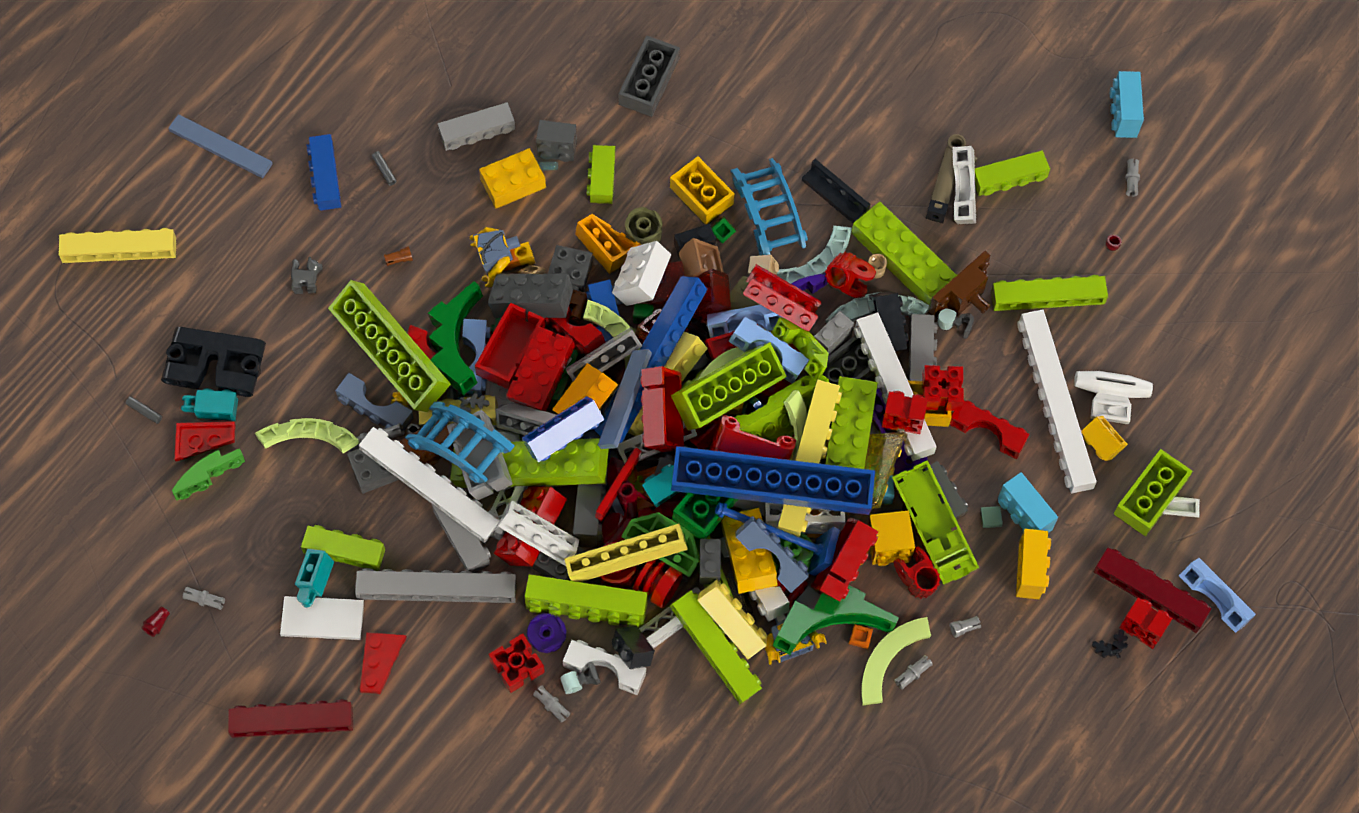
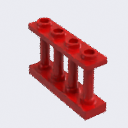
(782, 297)

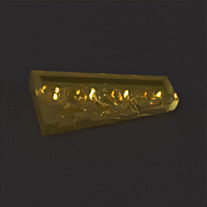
(881, 457)

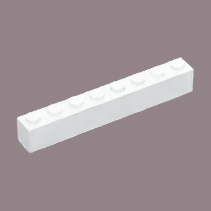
(891, 377)
(429, 484)

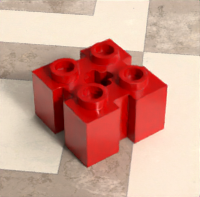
(935, 379)
(904, 412)
(1146, 622)
(519, 651)

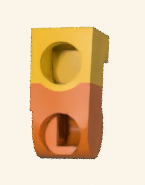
(521, 256)

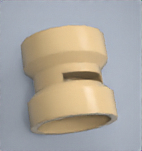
(880, 262)

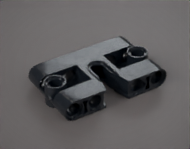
(201, 347)

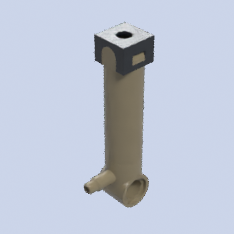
(945, 182)

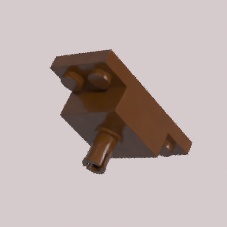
(964, 289)

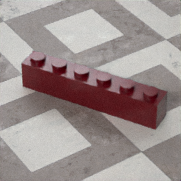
(1146, 585)
(290, 719)

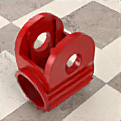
(851, 273)
(923, 567)

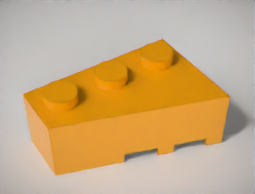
(604, 242)

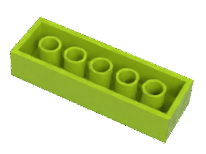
(905, 253)
(728, 386)
(852, 423)
(585, 601)

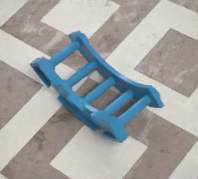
(752, 207)
(464, 420)

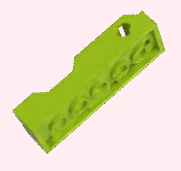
(773, 419)
(935, 522)

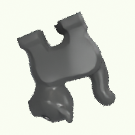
(305, 277)

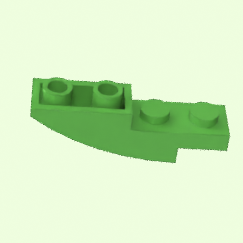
(199, 475)

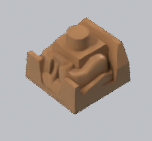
(699, 258)

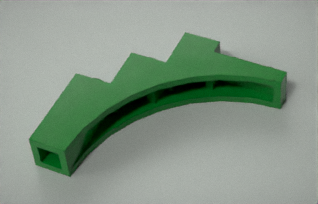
(445, 339)
(827, 612)

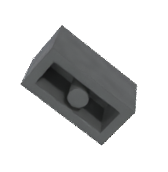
(709, 561)

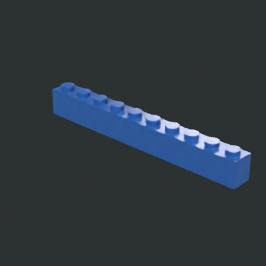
(664, 336)

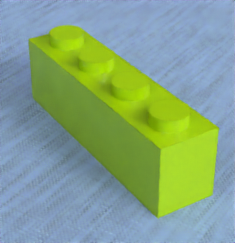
(1011, 173)
(345, 548)

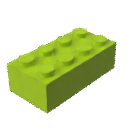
(1153, 492)

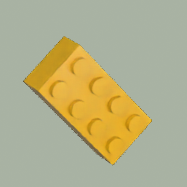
(752, 568)

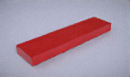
(620, 479)

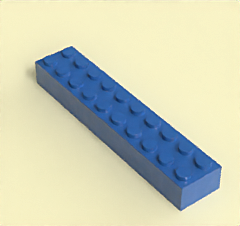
(773, 480)

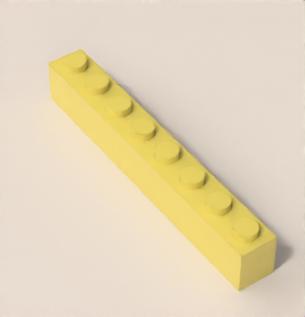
(812, 447)

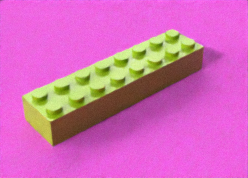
(389, 346)
(576, 464)

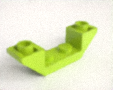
(805, 343)

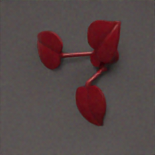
(616, 523)

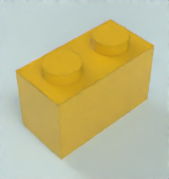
(1103, 438)

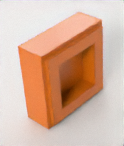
(860, 636)

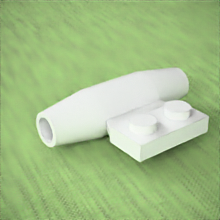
(1112, 393)

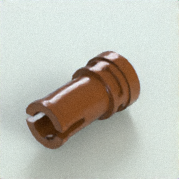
(399, 256)

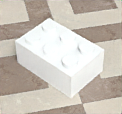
(641, 273)

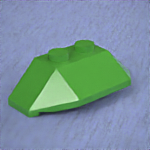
(682, 561)

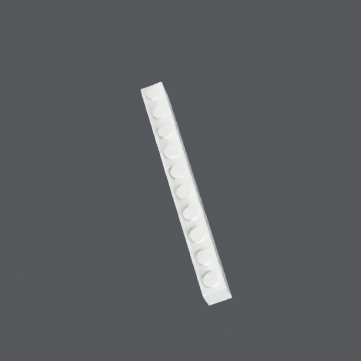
(1056, 401)

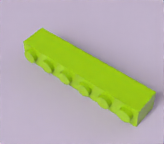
(1049, 293)
(716, 647)

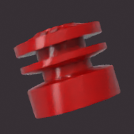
(660, 583)

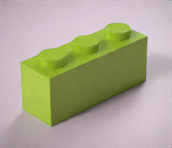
(601, 174)

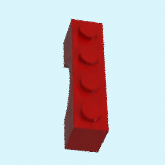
(585, 337)
(1011, 438)

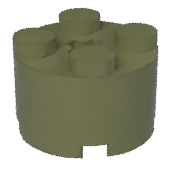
(643, 226)

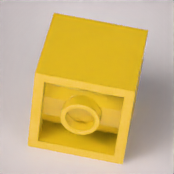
(894, 537)

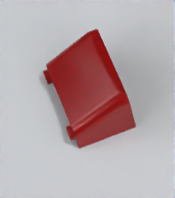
(732, 440)

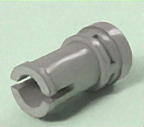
(960, 627)

